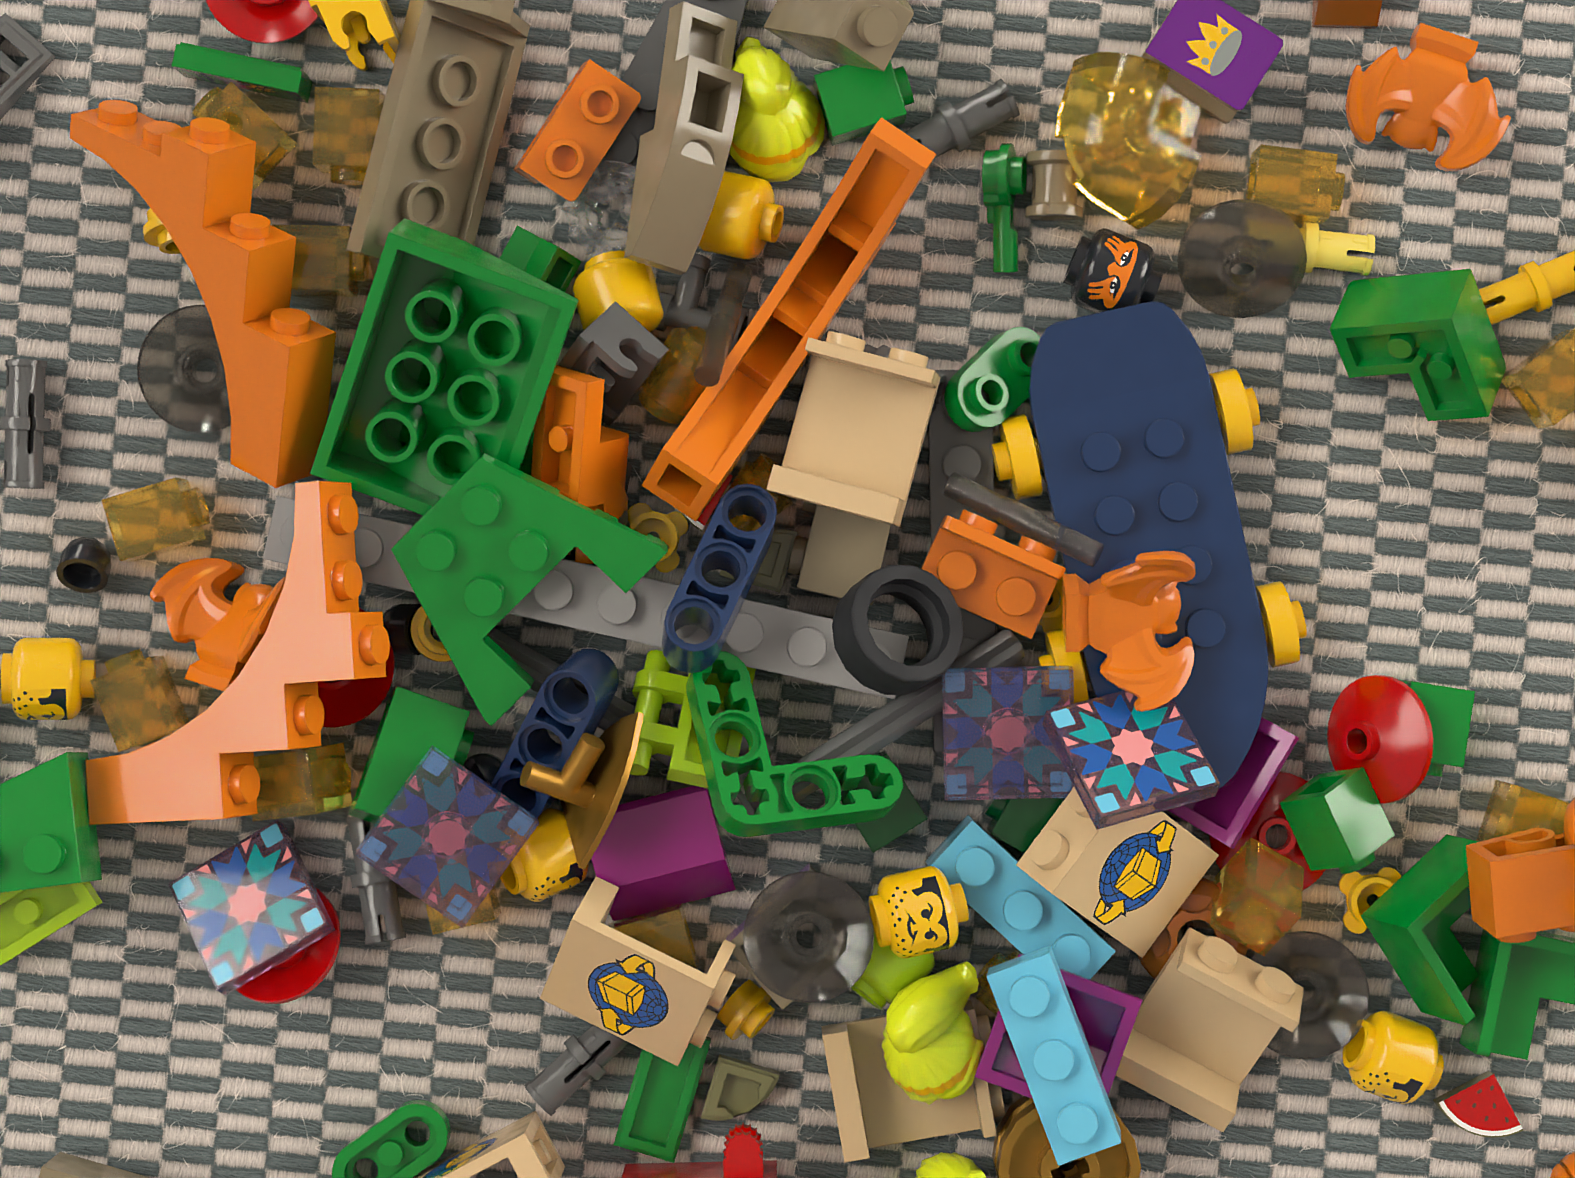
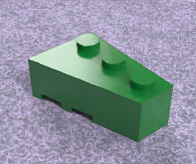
(47, 827)

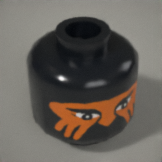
(1111, 272)

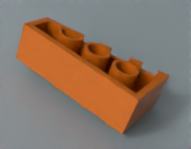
(1522, 884)

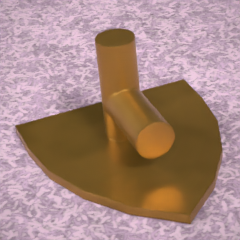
(590, 782)

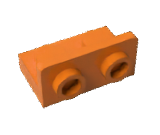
(578, 131)
(992, 575)

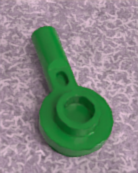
(1002, 179)

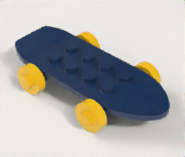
(1140, 463)

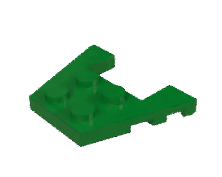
(489, 549)

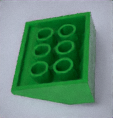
(441, 369)

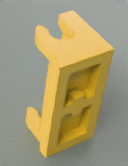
(354, 23)

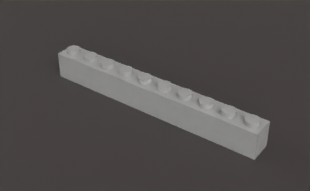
(590, 601)

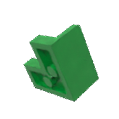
(1425, 328)
(1415, 934)
(1510, 989)

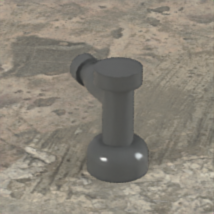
(682, 310)

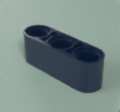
(722, 549)
(566, 713)

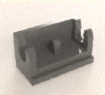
(616, 351)

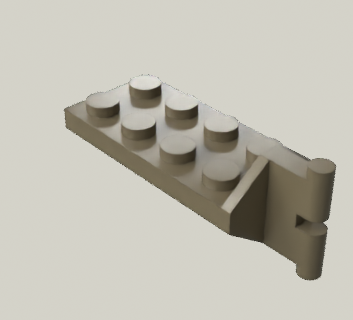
(441, 120)

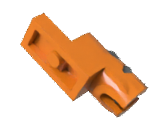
(577, 451)

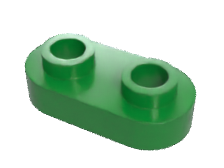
(999, 373)
(392, 1146)

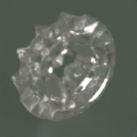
(584, 215)

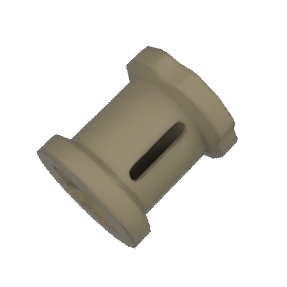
(1052, 187)

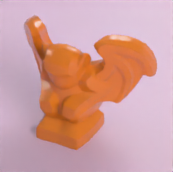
(1428, 93)
(1121, 619)
(221, 628)

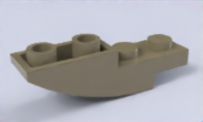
(690, 142)

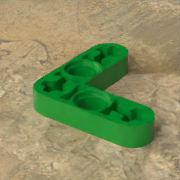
(773, 784)

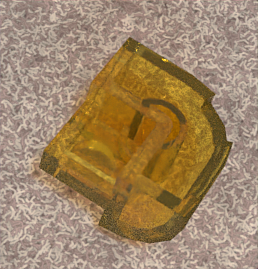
(1127, 135)

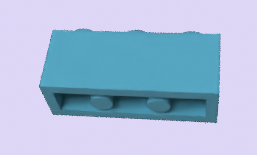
(1016, 902)
(1054, 1055)

